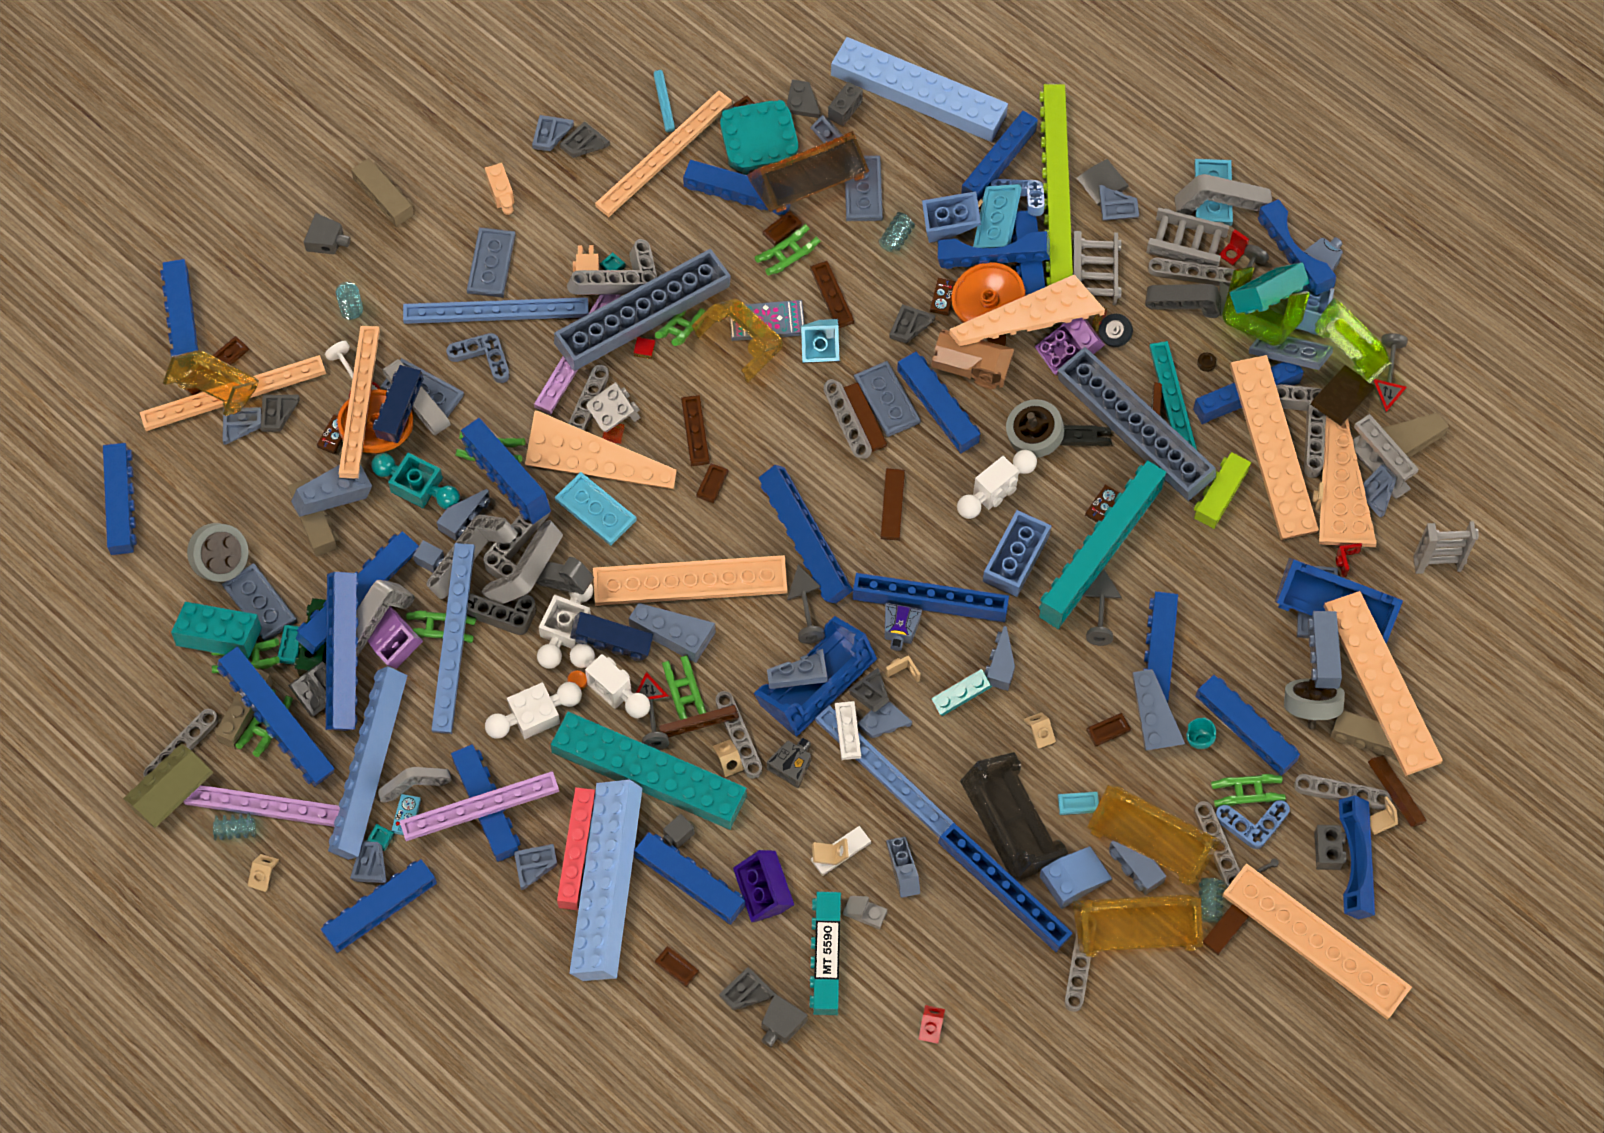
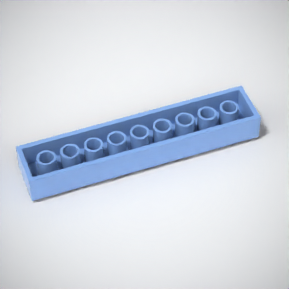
(919, 89)
(606, 880)

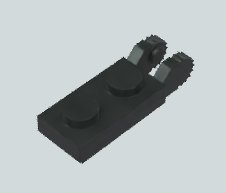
(1086, 435)

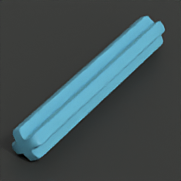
(664, 101)

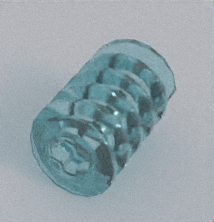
(896, 232)
(349, 300)
(234, 827)
(1209, 898)

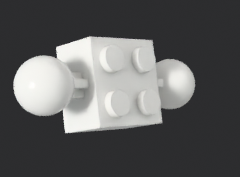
(996, 483)
(558, 626)
(609, 681)
(533, 710)

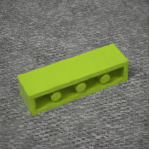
(1222, 490)

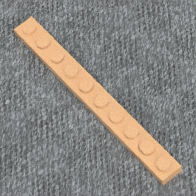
(663, 153)
(204, 402)
(359, 402)

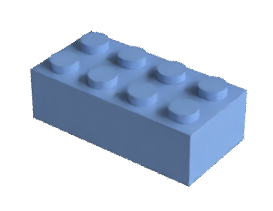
(1016, 553)

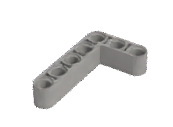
(1223, 191)
(616, 281)
(1313, 424)
(478, 532)
(504, 556)
(528, 567)
(375, 604)

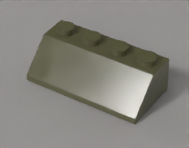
(168, 785)

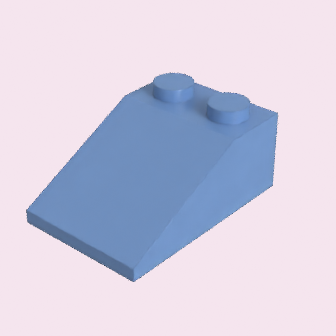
(950, 215)
(1314, 308)
(1074, 876)

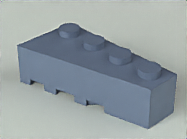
(330, 491)
(674, 630)
(1324, 649)
(1155, 716)

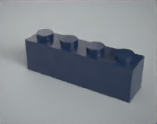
(398, 403)
(611, 636)

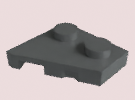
(802, 100)
(583, 141)
(910, 323)
(276, 411)
(871, 691)
(746, 991)

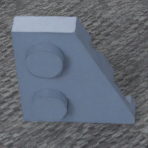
(550, 132)
(1117, 205)

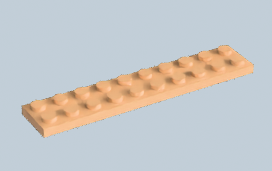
(1274, 447)
(689, 580)
(1384, 684)
(1317, 941)

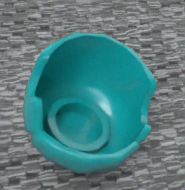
(1201, 733)

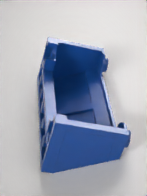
(1309, 588)
(846, 658)

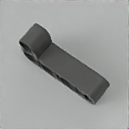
(1185, 297)
(568, 577)
(496, 609)

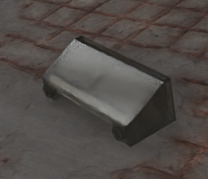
(1010, 816)

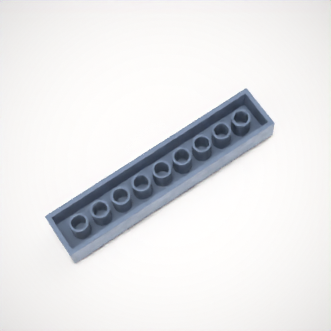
(641, 309)
(1136, 423)

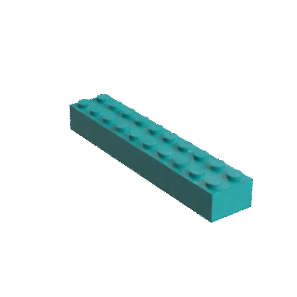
(1102, 544)
(650, 768)

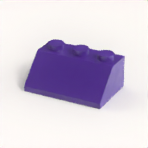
(763, 885)

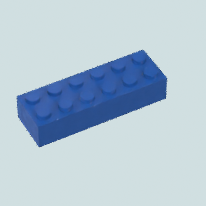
(505, 471)

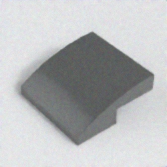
(1102, 174)
(311, 689)

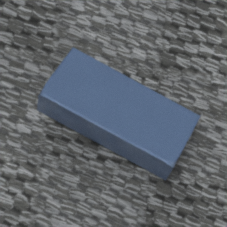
(825, 129)

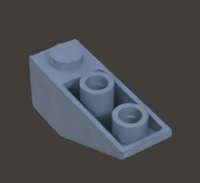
(459, 515)
(1002, 665)
(903, 867)
(1142, 870)

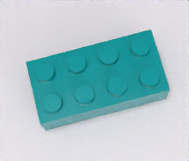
(1269, 288)
(216, 629)

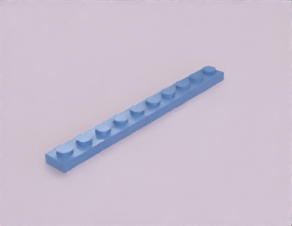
(495, 310)
(453, 638)
(891, 778)

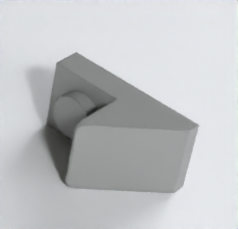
(863, 911)

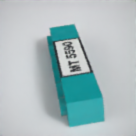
(826, 953)

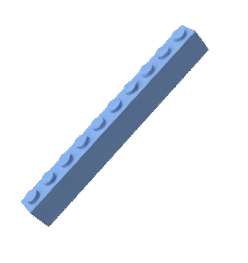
(367, 763)

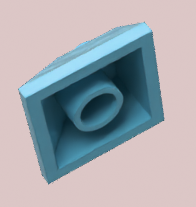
(820, 341)

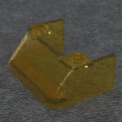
(765, 341)
(212, 377)

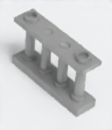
(1181, 253)
(1079, 259)
(1377, 448)
(1434, 550)

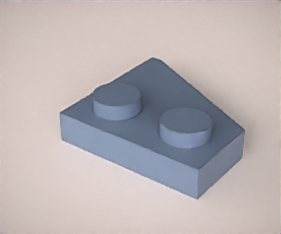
(241, 424)
(1379, 489)
(883, 721)
(534, 863)
(369, 864)

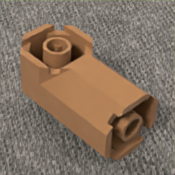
(981, 360)

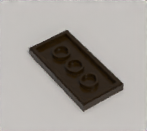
(1342, 395)

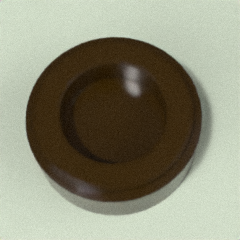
(1206, 362)

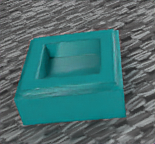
(612, 262)
(381, 835)

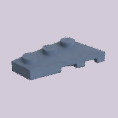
(802, 672)

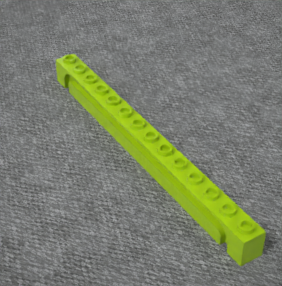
(1057, 181)

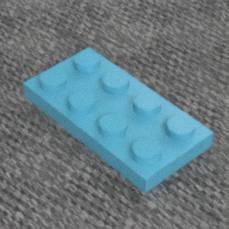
(1213, 210)
(997, 216)
(595, 508)

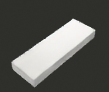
(847, 730)
(856, 841)

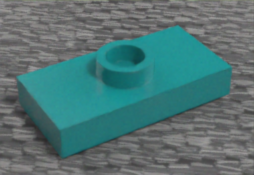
(289, 645)

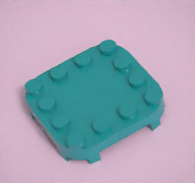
(758, 135)

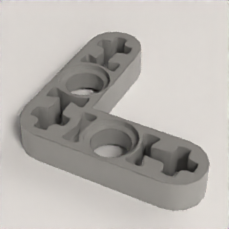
(411, 777)

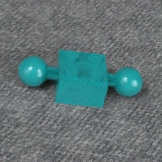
(415, 480)

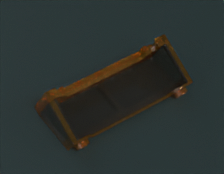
(809, 172)

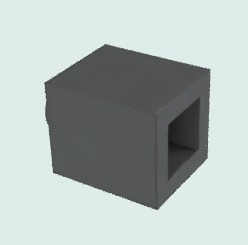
(678, 831)

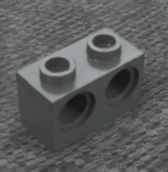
(845, 104)
(1324, 846)

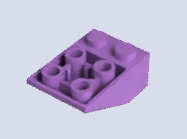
(1067, 342)
(393, 639)

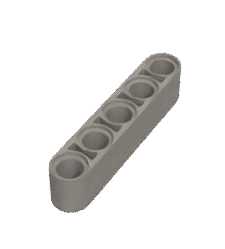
(423, 406)

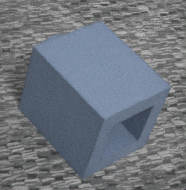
(428, 556)

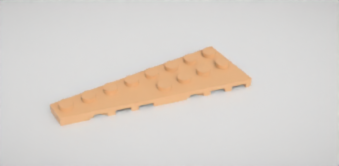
(1038, 310)
(572, 450)
(1344, 506)

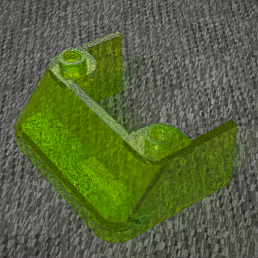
(1264, 325)
(1354, 339)

